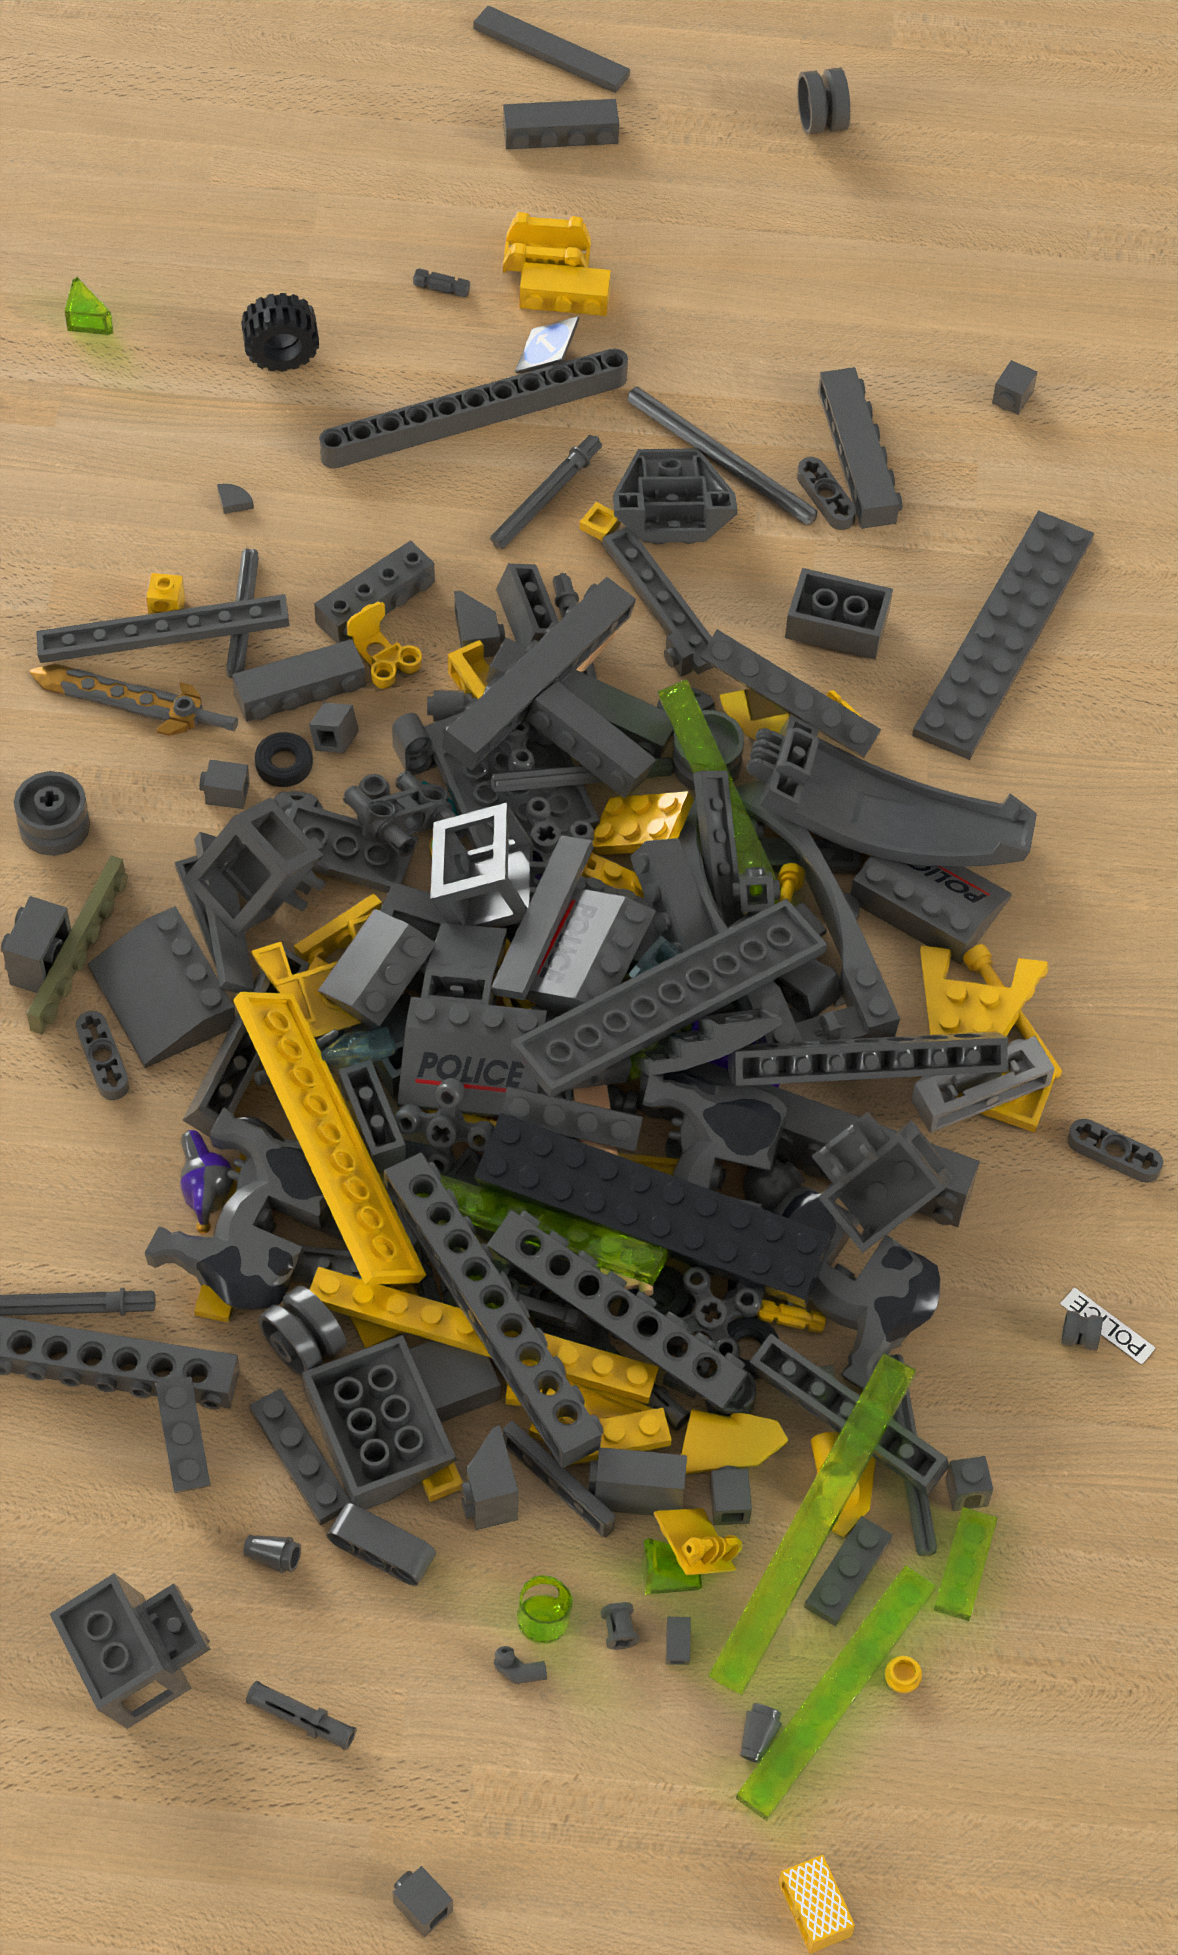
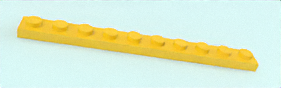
(451, 1327)

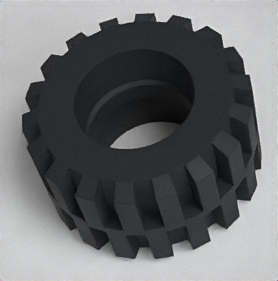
(280, 332)

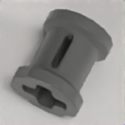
(619, 1626)

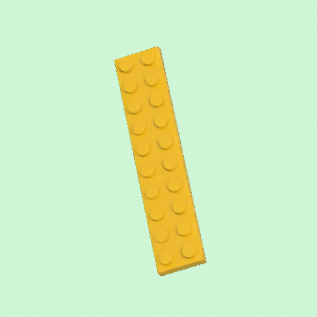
(329, 1139)

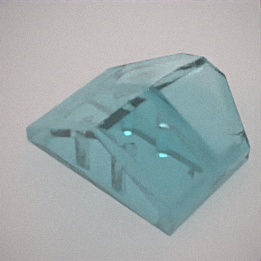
(360, 1047)

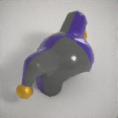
(203, 1178)

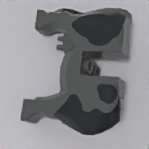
(719, 1124)
(244, 1257)
(883, 1304)

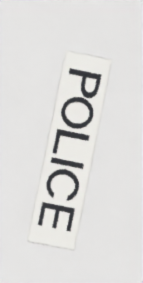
(1112, 1328)

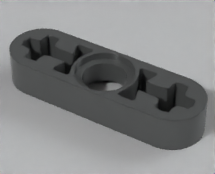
(826, 505)
(99, 1068)
(1121, 1163)

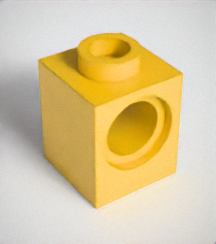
(165, 593)

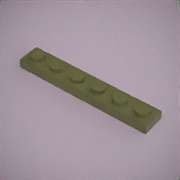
(73, 952)

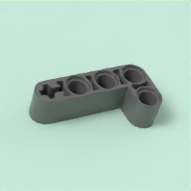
(416, 742)

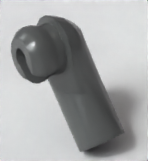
(515, 1669)

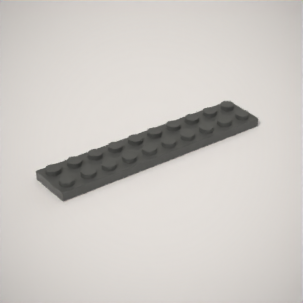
(1003, 635)
(667, 997)

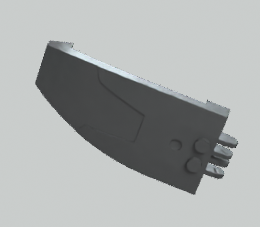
(881, 810)

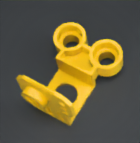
(365, 630)

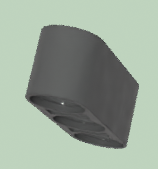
(381, 1544)

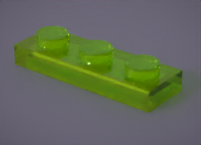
(965, 1564)

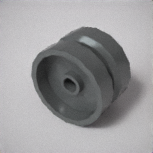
(823, 100)
(728, 739)
(52, 813)
(302, 1330)

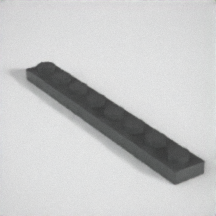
(162, 628)

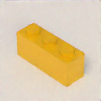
(564, 289)

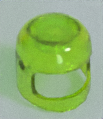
(534, 1612)

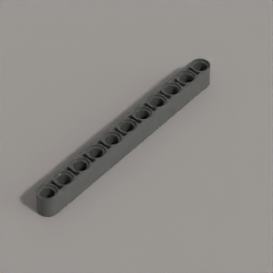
(473, 408)

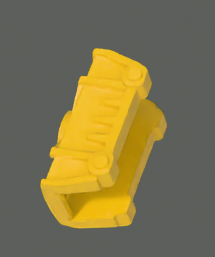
(546, 242)

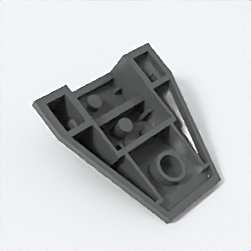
(673, 497)

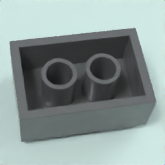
(838, 613)

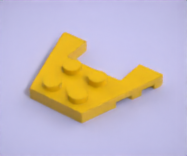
(975, 1007)
(318, 1011)

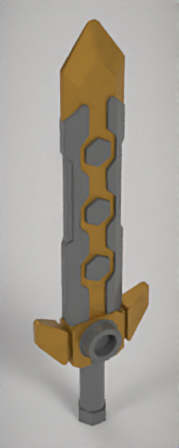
(176, 710)

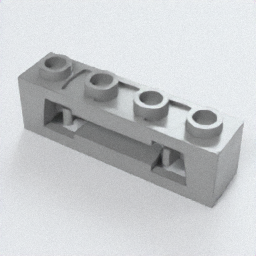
(982, 1091)

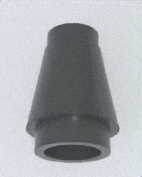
(275, 1552)
(759, 1731)

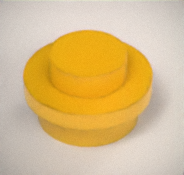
(903, 1674)

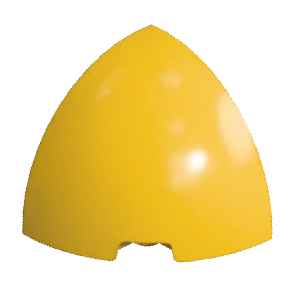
(753, 712)

